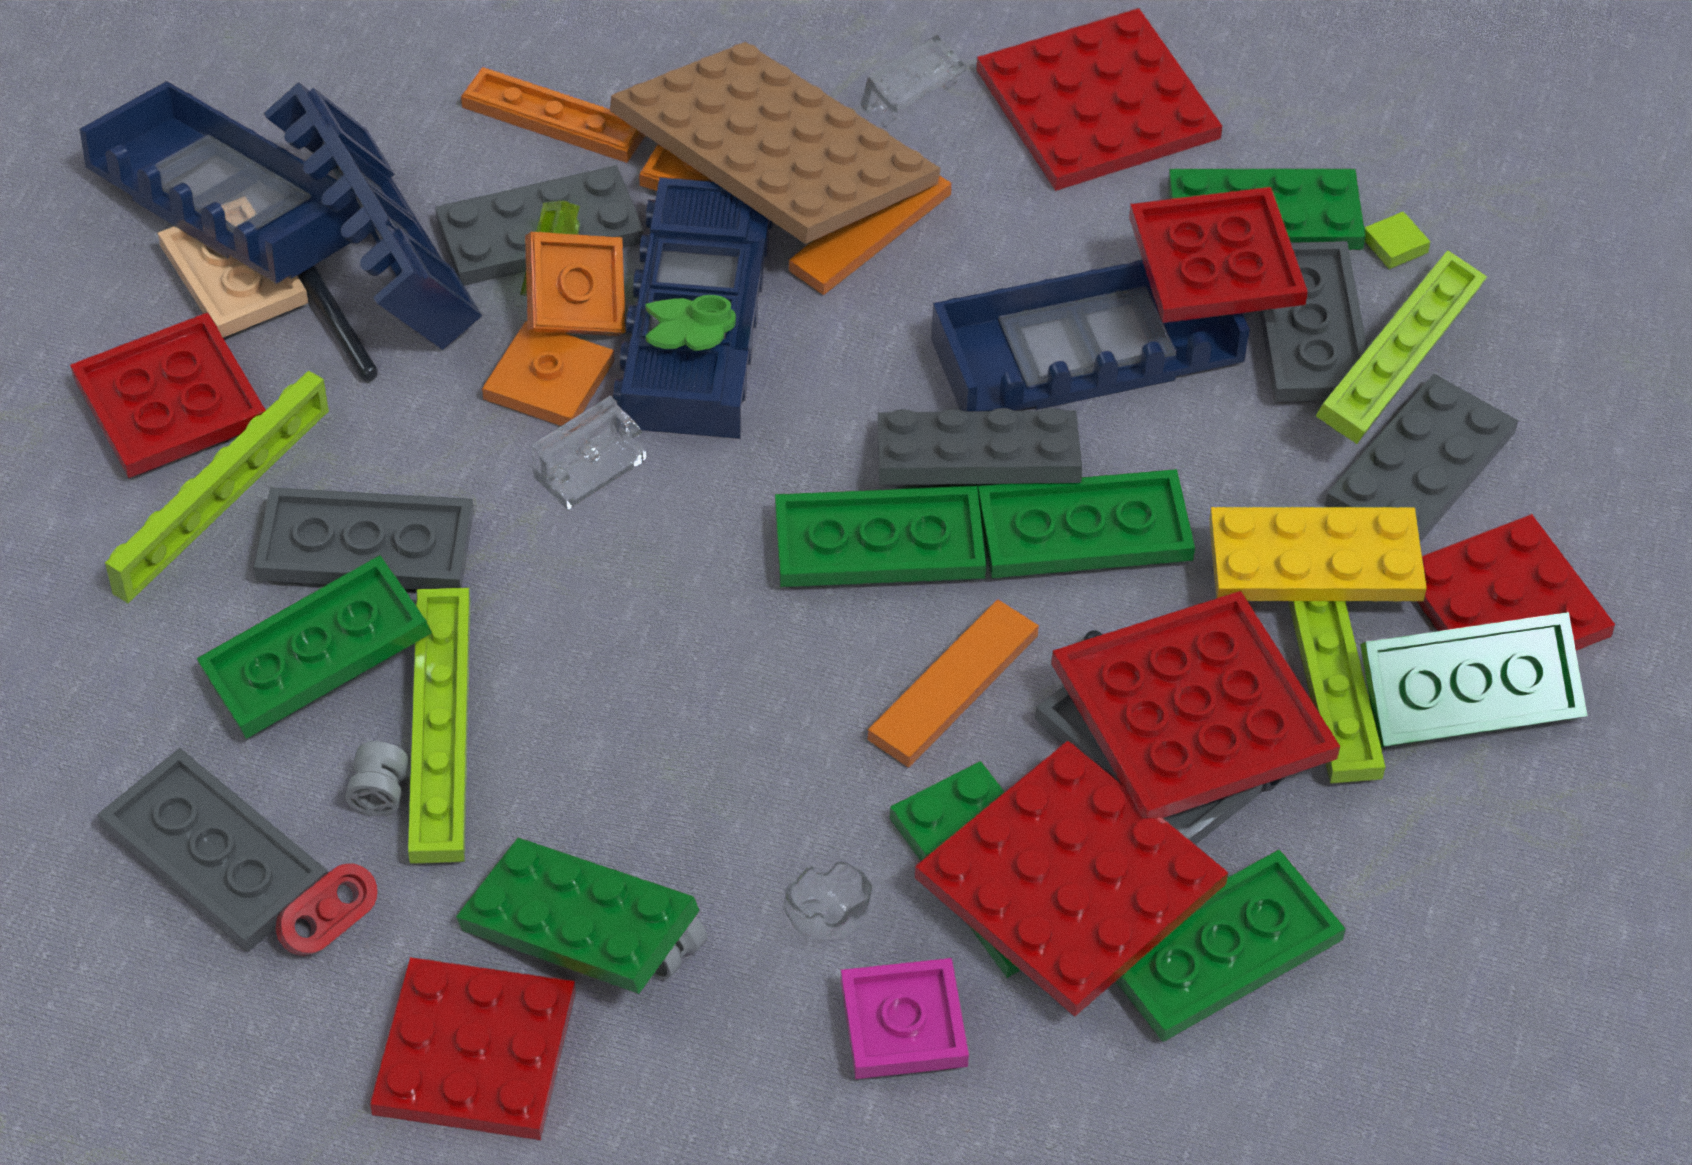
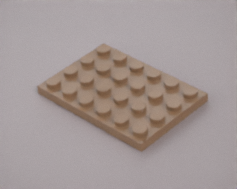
(775, 141)

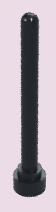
(339, 324)

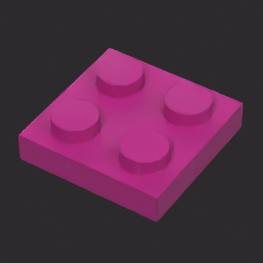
(904, 1018)

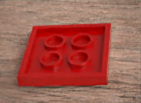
(1217, 254)
(167, 394)
(1509, 577)
(474, 1048)

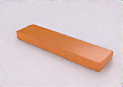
(551, 114)
(843, 251)
(952, 683)

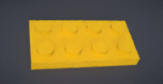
(1317, 553)

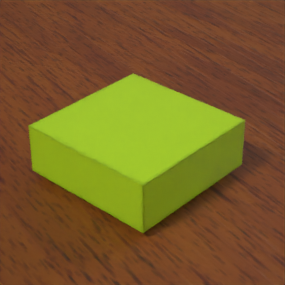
(1396, 240)

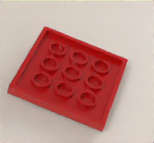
(1098, 98)
(1194, 706)
(1070, 877)

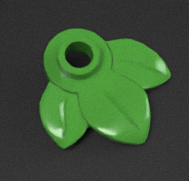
(690, 323)

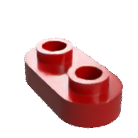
(325, 911)

